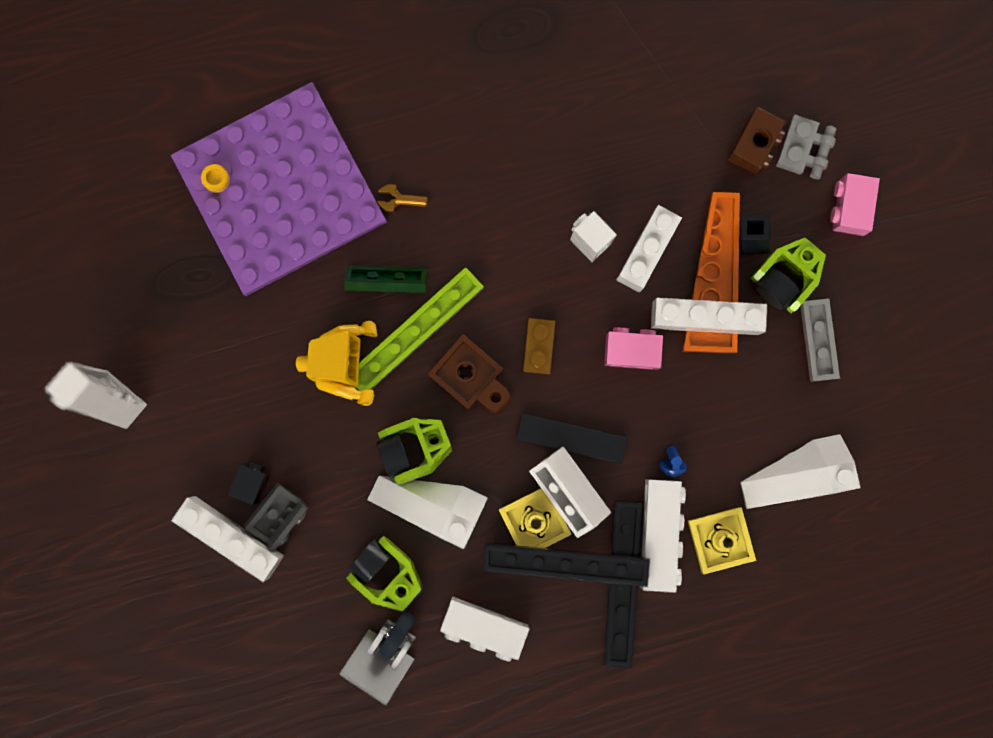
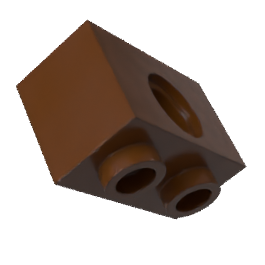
(760, 125)

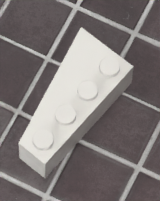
(95, 394)

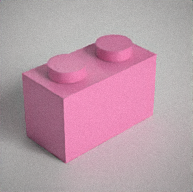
(855, 204)
(633, 349)

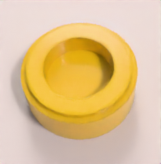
(215, 178)

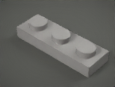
(819, 340)

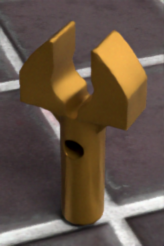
(399, 199)

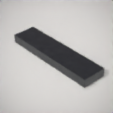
(572, 438)

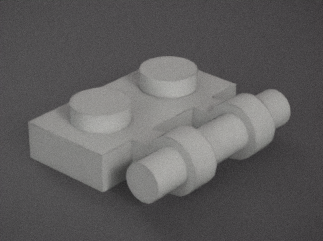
(798, 143)

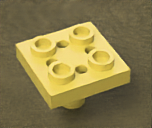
(553, 527)
(724, 540)

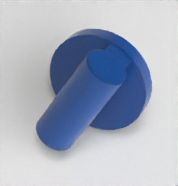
(673, 466)

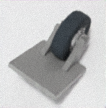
(377, 663)

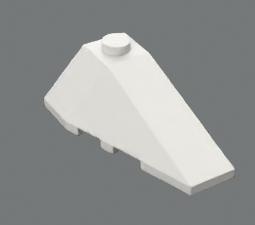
(811, 471)
(433, 506)

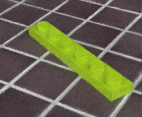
(417, 329)

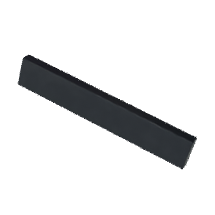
(566, 564)
(622, 598)

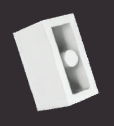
(592, 235)

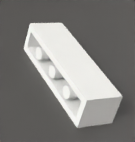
(708, 316)
(661, 533)
(227, 538)

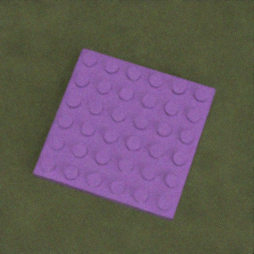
(288, 190)

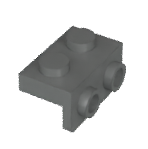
(276, 516)

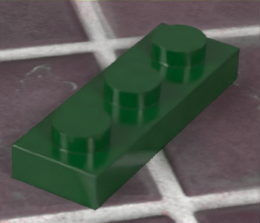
(385, 279)

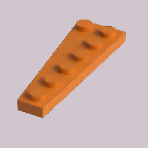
(717, 270)

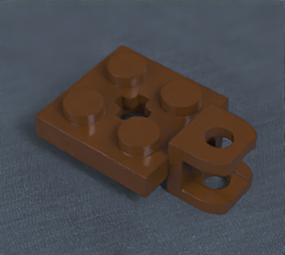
(483, 380)

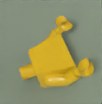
(335, 361)

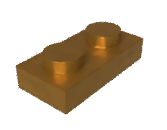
(539, 346)

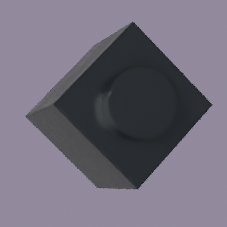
(755, 234)
(249, 483)

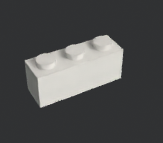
(649, 248)
(570, 492)
(484, 629)

